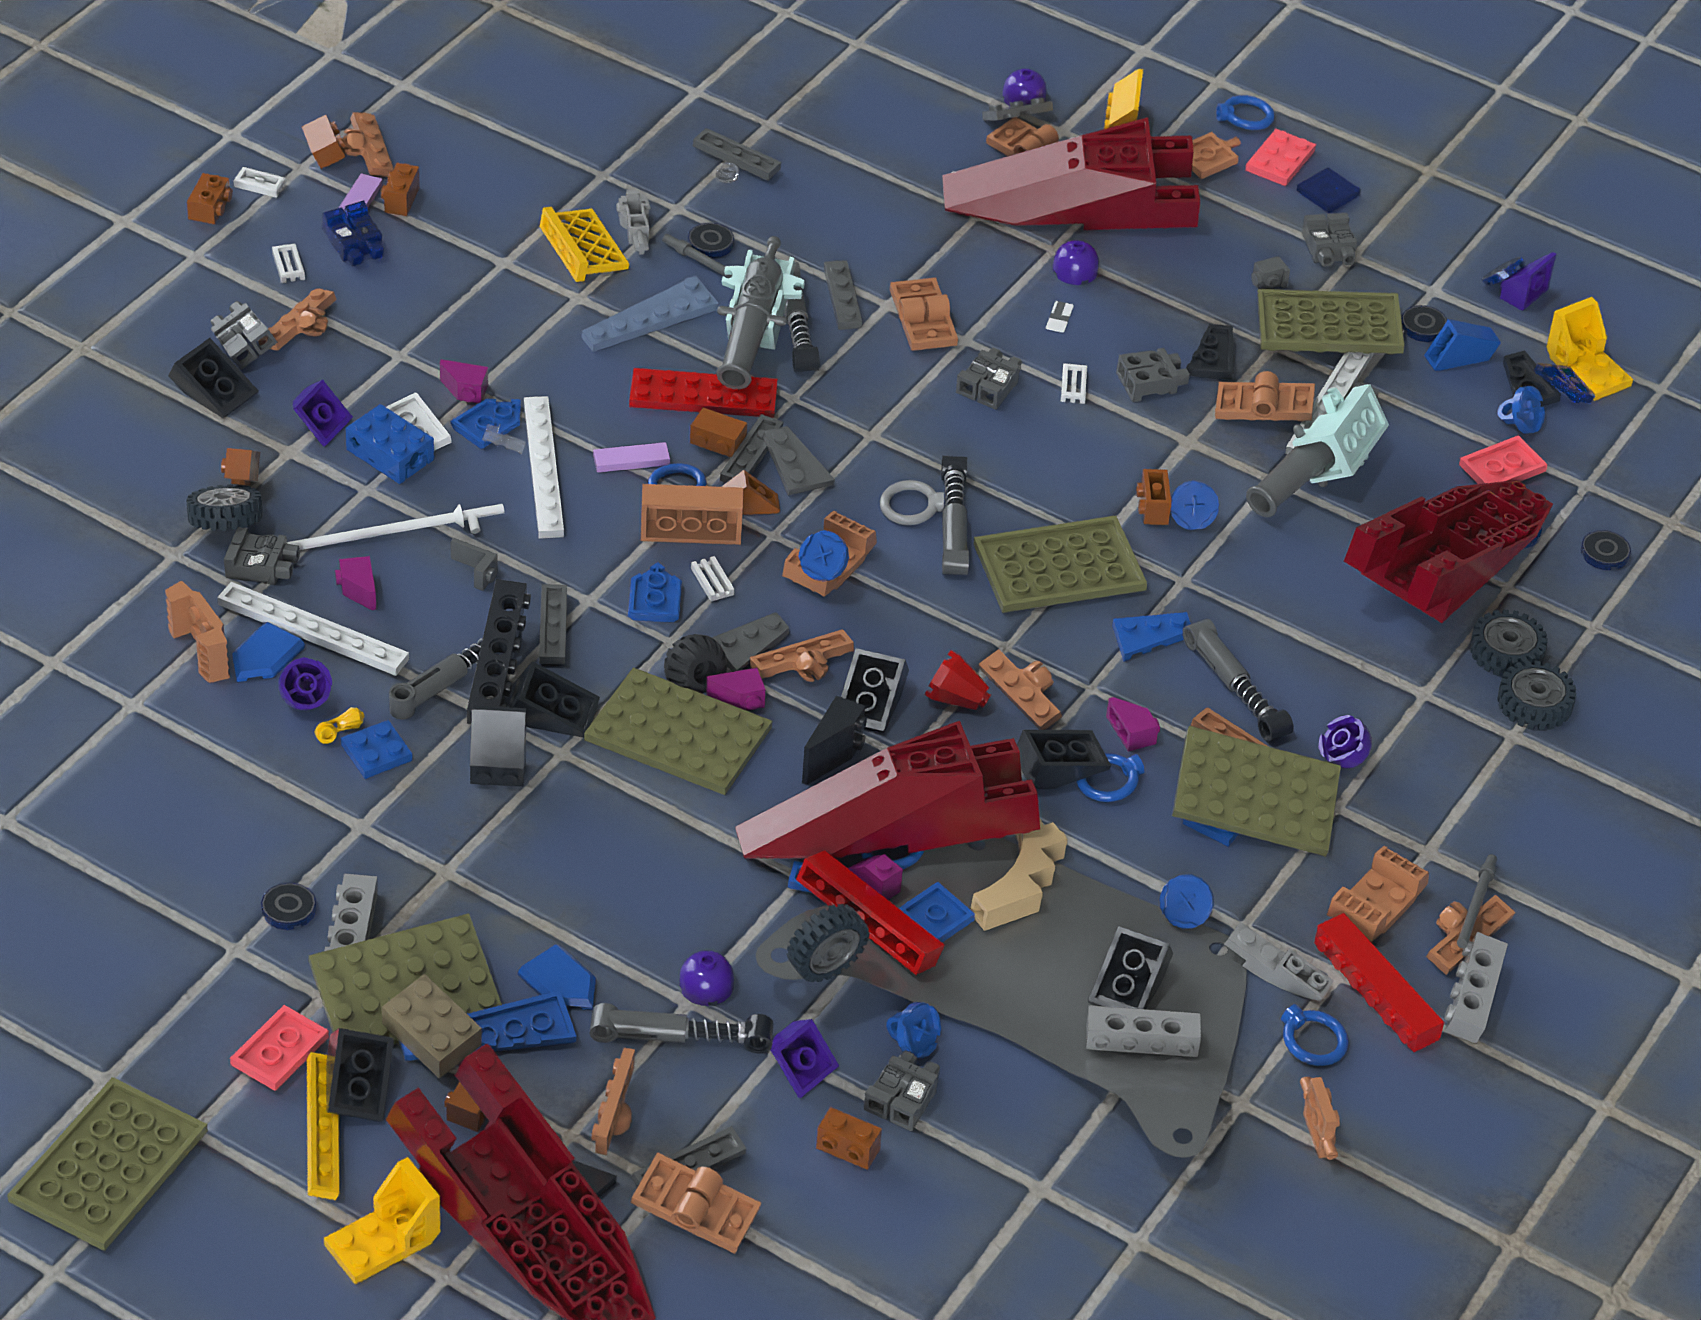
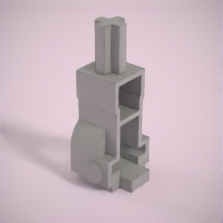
(634, 216)

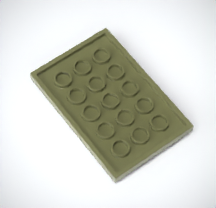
(1330, 321)
(1059, 564)
(678, 731)
(1256, 791)
(368, 974)
(107, 1163)

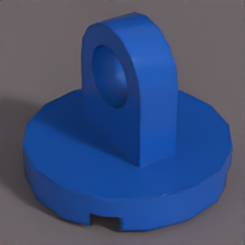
(1526, 410)
(1194, 505)
(823, 556)
(1187, 901)
(916, 1029)

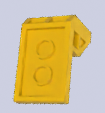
(1579, 342)
(402, 1223)

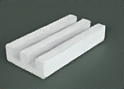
(259, 182)
(290, 274)
(1073, 394)
(713, 563)

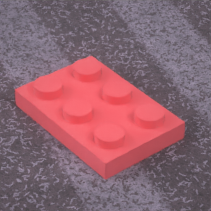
(1280, 157)
(1503, 462)
(279, 1047)

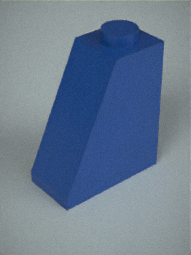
(1461, 345)

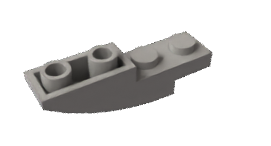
(1281, 969)

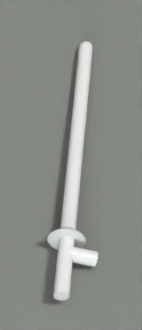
(457, 516)

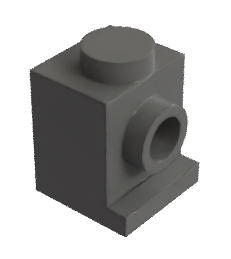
(1270, 273)

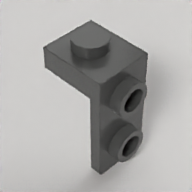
(482, 560)

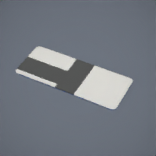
(1059, 316)

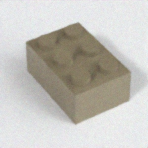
(431, 1026)

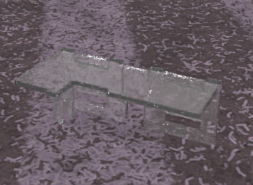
(491, 434)

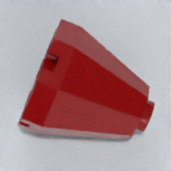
(958, 684)

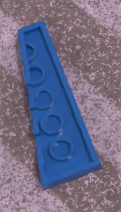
(522, 1024)

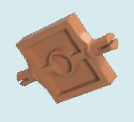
(1213, 154)
(1320, 1116)

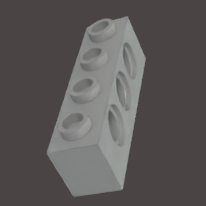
(354, 911)
(1475, 988)
(1143, 1031)

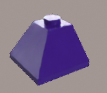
(1528, 282)
(321, 411)
(803, 1055)

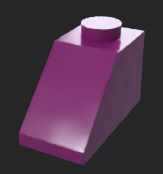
(464, 380)
(357, 580)
(738, 688)
(1132, 724)
(880, 874)

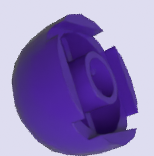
(1024, 86)
(1076, 262)
(305, 684)
(1346, 742)
(706, 978)

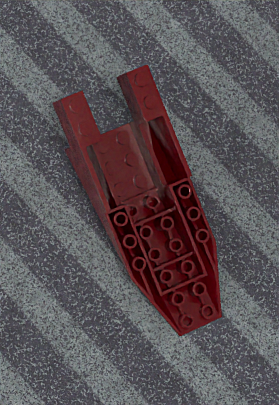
(1086, 180)
(1449, 545)
(910, 794)
(525, 1197)

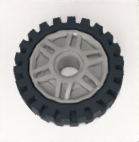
(224, 507)

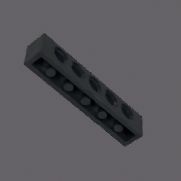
(505, 596)

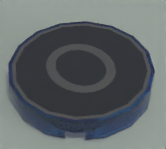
(711, 239)
(1503, 271)
(1423, 322)
(1605, 549)
(288, 906)

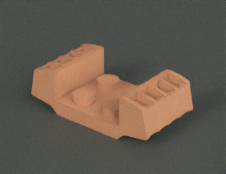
(859, 542)
(192, 614)
(1381, 893)

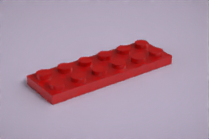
(701, 390)

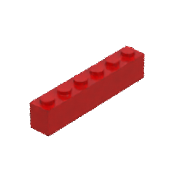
(886, 923)
(1379, 982)

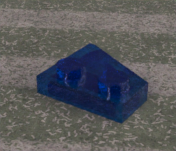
(1566, 381)

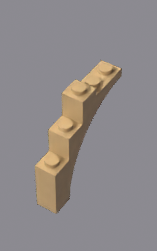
(1020, 889)

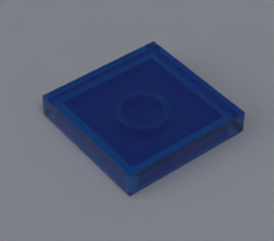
(1328, 190)

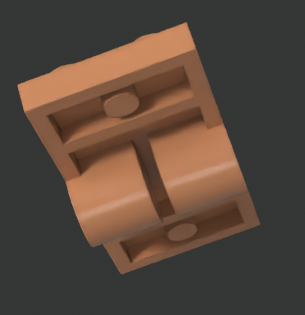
(1020, 136)
(924, 313)
(1265, 399)
(696, 1202)

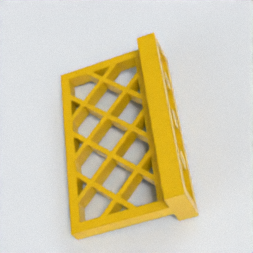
(567, 245)

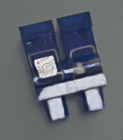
(353, 233)

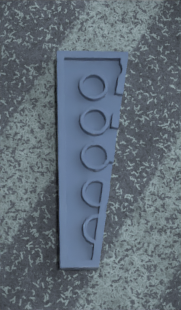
(660, 311)

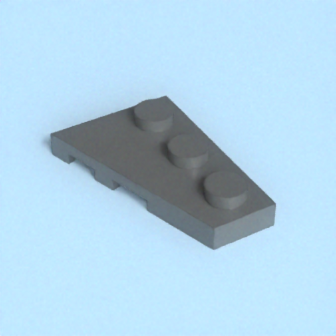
(1037, 105)
(795, 463)
(752, 640)

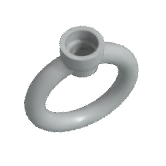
(935, 502)

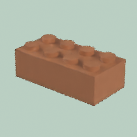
(691, 514)

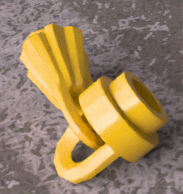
(351, 719)

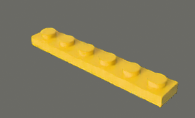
(321, 1133)

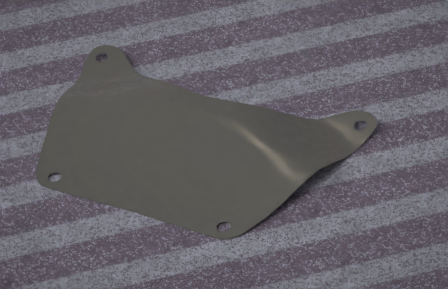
(1039, 971)

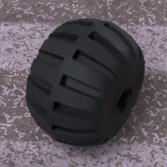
(693, 660)

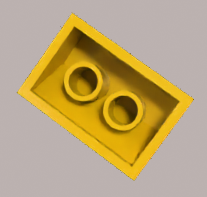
(1124, 100)

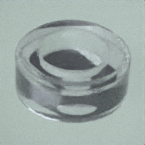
(727, 172)

